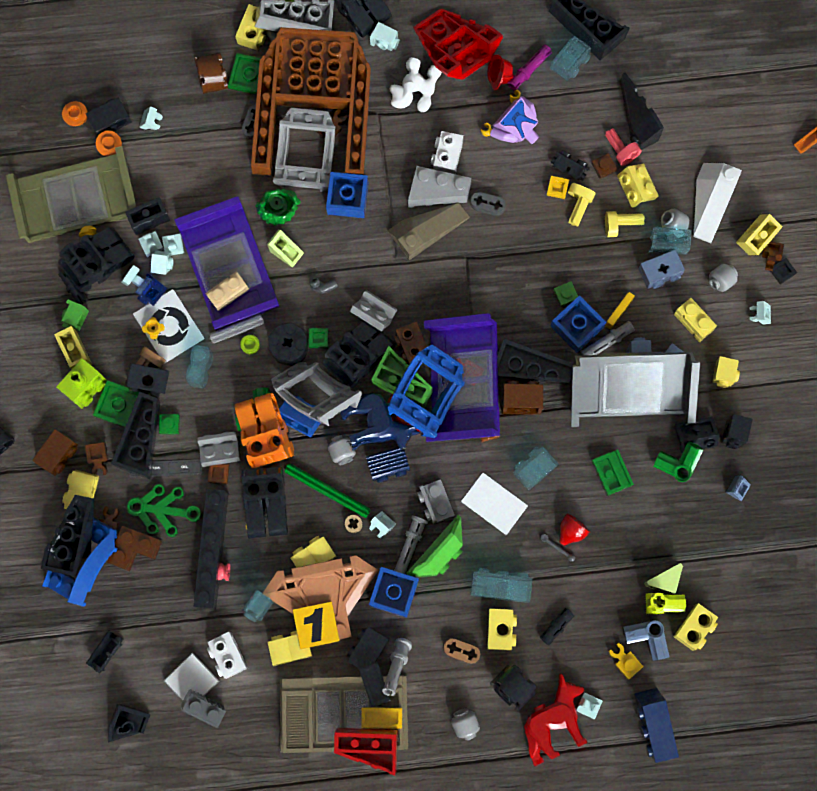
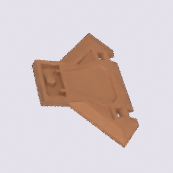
(323, 584)

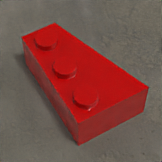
(368, 746)

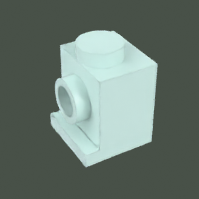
(384, 37)

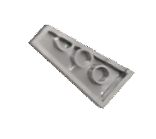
(296, 14)

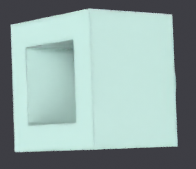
(161, 262)

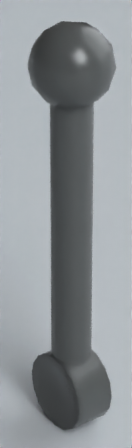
(544, 538)

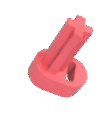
(624, 154)

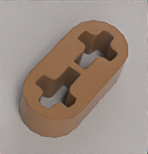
(459, 655)

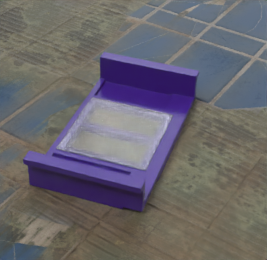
(218, 246)
(474, 345)

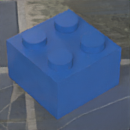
(347, 195)
(578, 324)
(394, 592)

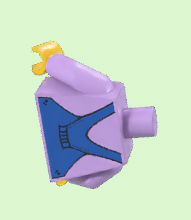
(515, 122)

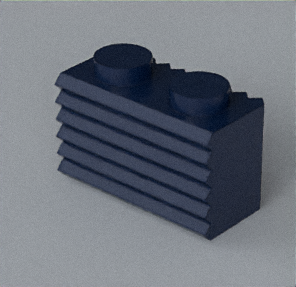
(388, 464)

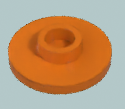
(74, 113)
(107, 142)

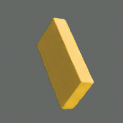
(619, 310)
(381, 718)

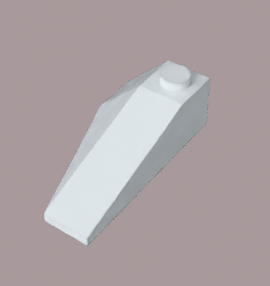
(713, 192)

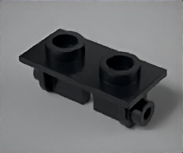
(564, 161)
(104, 651)

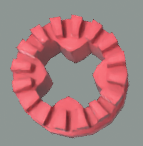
(223, 571)

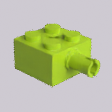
(82, 383)

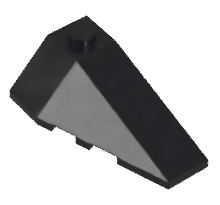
(643, 122)
(71, 539)

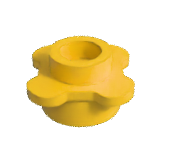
(87, 230)
(152, 322)

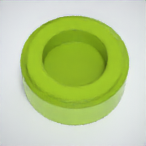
(250, 344)

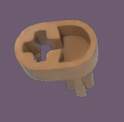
(149, 356)

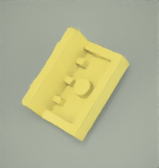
(637, 184)

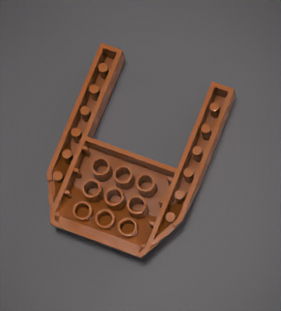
(312, 72)

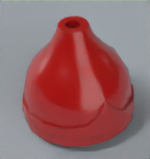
(572, 530)

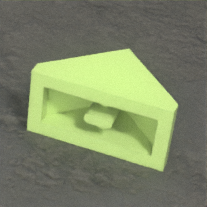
(284, 248)
(667, 580)

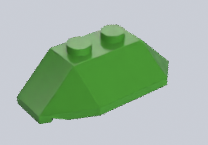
(442, 550)

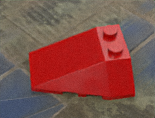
(457, 44)

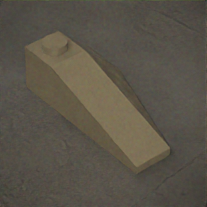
(423, 230)

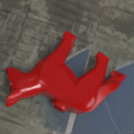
(555, 716)

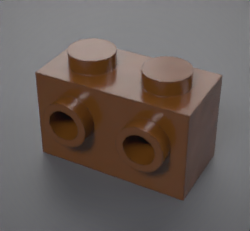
(410, 340)
(55, 453)

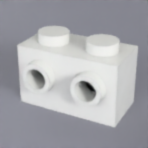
(448, 152)
(227, 655)

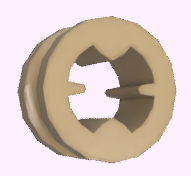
(359, 524)

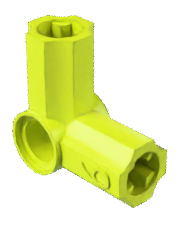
(658, 603)

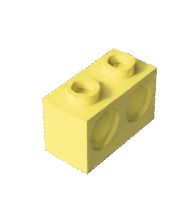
(247, 28)
(692, 624)

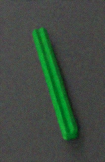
(327, 490)

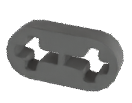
(249, 120)
(489, 199)

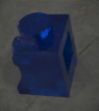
(156, 290)

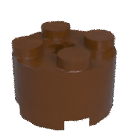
(211, 73)

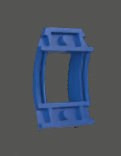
(413, 413)
(76, 588)

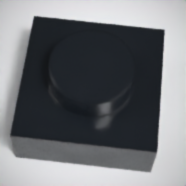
(783, 271)

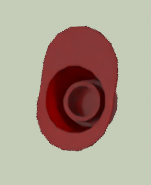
(499, 71)

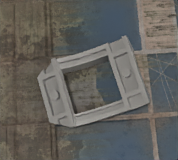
(304, 176)
(340, 394)

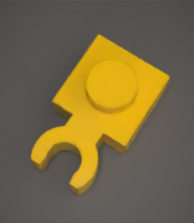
(627, 663)

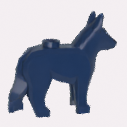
(380, 423)

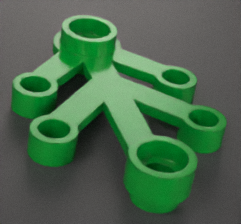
(160, 509)

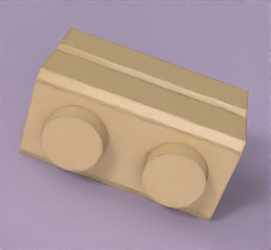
(227, 291)

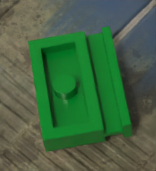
(612, 472)

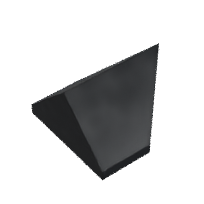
(127, 722)

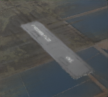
(174, 468)

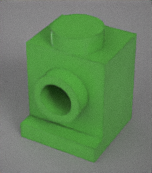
(74, 315)

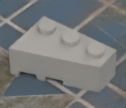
(438, 187)

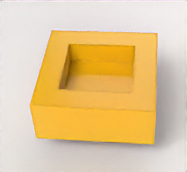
(557, 187)

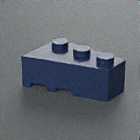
(656, 725)

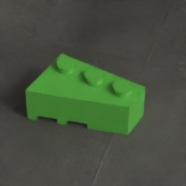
(391, 371)

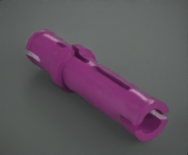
(524, 72)

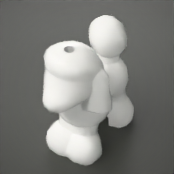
(413, 82)

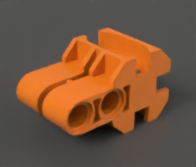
(260, 422)

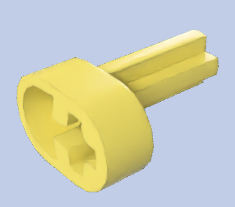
(584, 197)
(613, 219)

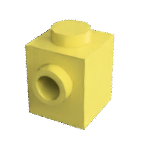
(726, 372)

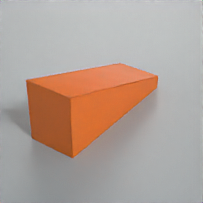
(807, 141)

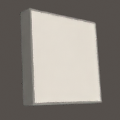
(191, 675)

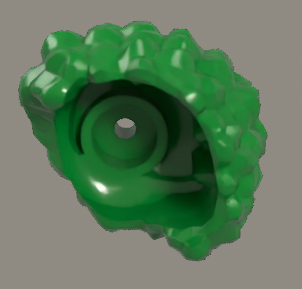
(279, 213)

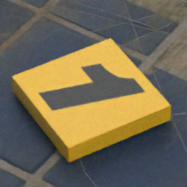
(316, 625)

